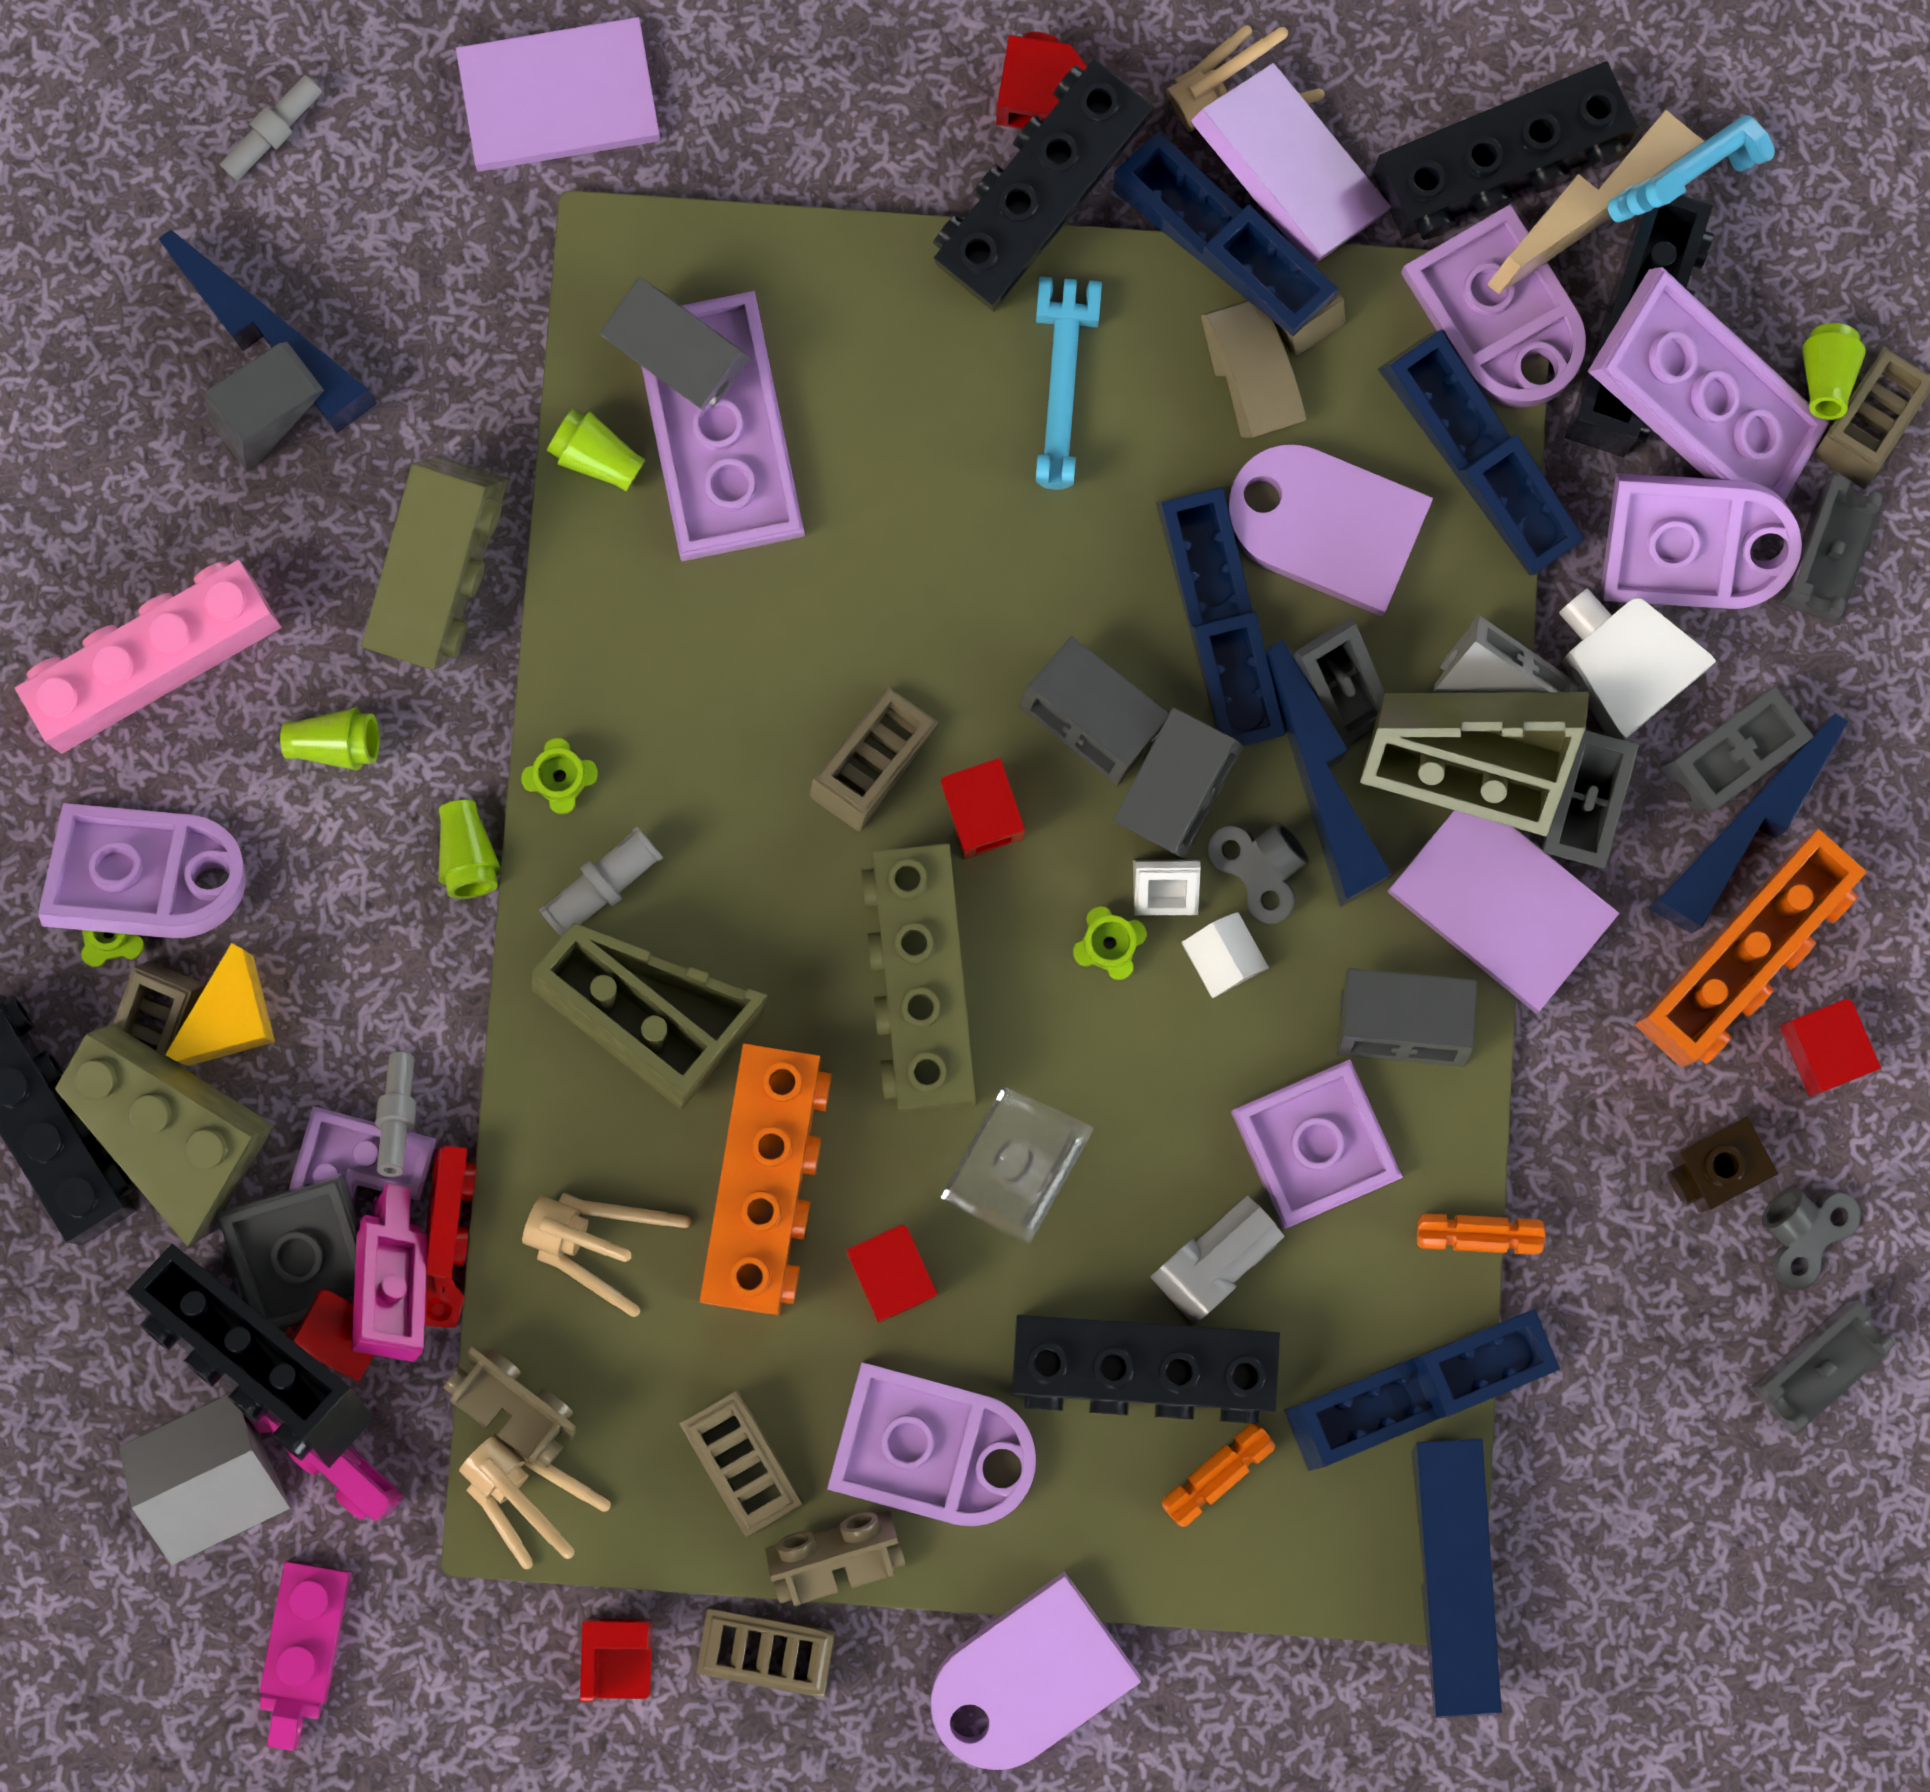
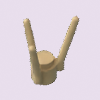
(1204, 85)
(558, 1229)
(497, 1474)

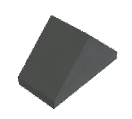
(261, 403)
(1343, 679)
(1592, 800)

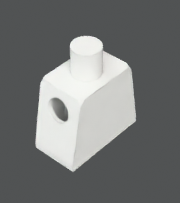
(1629, 661)

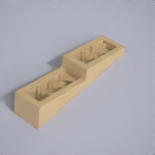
(1585, 208)

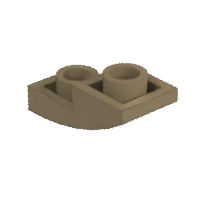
(1256, 366)

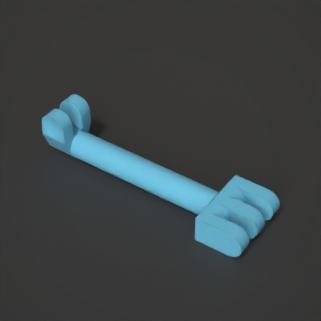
(1743, 143)
(1055, 467)

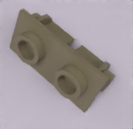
(494, 1388)
(805, 1561)

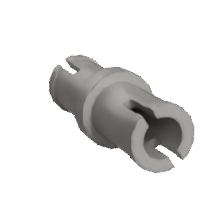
(601, 882)

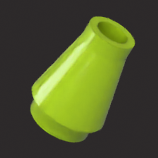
(1831, 367)
(594, 450)
(333, 739)
(465, 853)

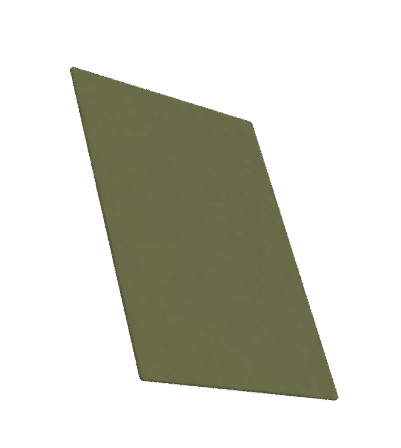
(710, 712)

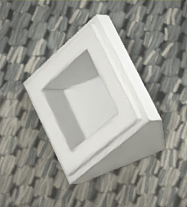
(1166, 886)
(1224, 954)

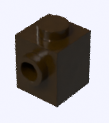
(1720, 1166)

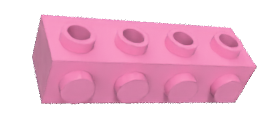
(147, 656)

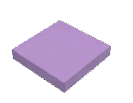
(1316, 1144)

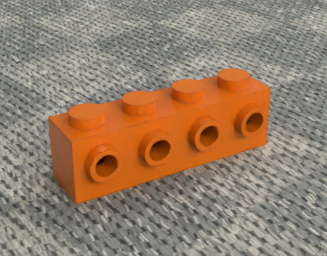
(1750, 949)
(762, 1180)

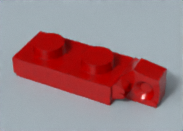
(446, 1242)

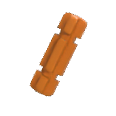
(1480, 1234)
(1218, 1474)

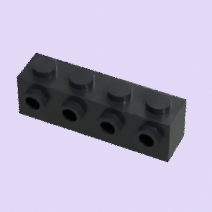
(1506, 151)
(1042, 184)
(1663, 238)
(51, 1141)
(251, 1356)
(1145, 1364)

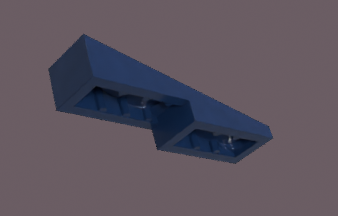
(1223, 236)
(250, 320)
(1481, 452)
(1221, 616)
(1317, 746)
(1772, 809)
(1421, 1390)
(1457, 1577)

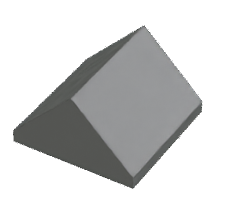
(201, 1480)

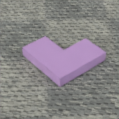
(350, 1147)

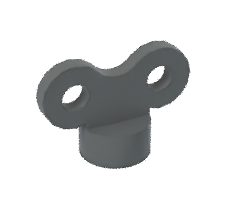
(1262, 866)
(1806, 1231)

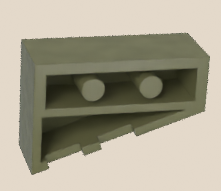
(434, 561)
(1479, 752)
(646, 1011)
(163, 1127)

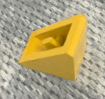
(227, 1014)

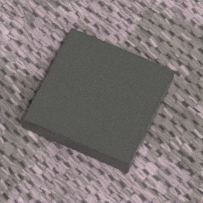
(293, 1248)

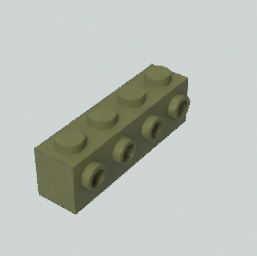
(922, 979)

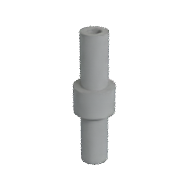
(271, 128)
(395, 1114)

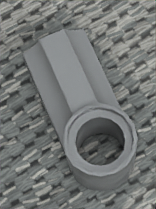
(1207, 1268)

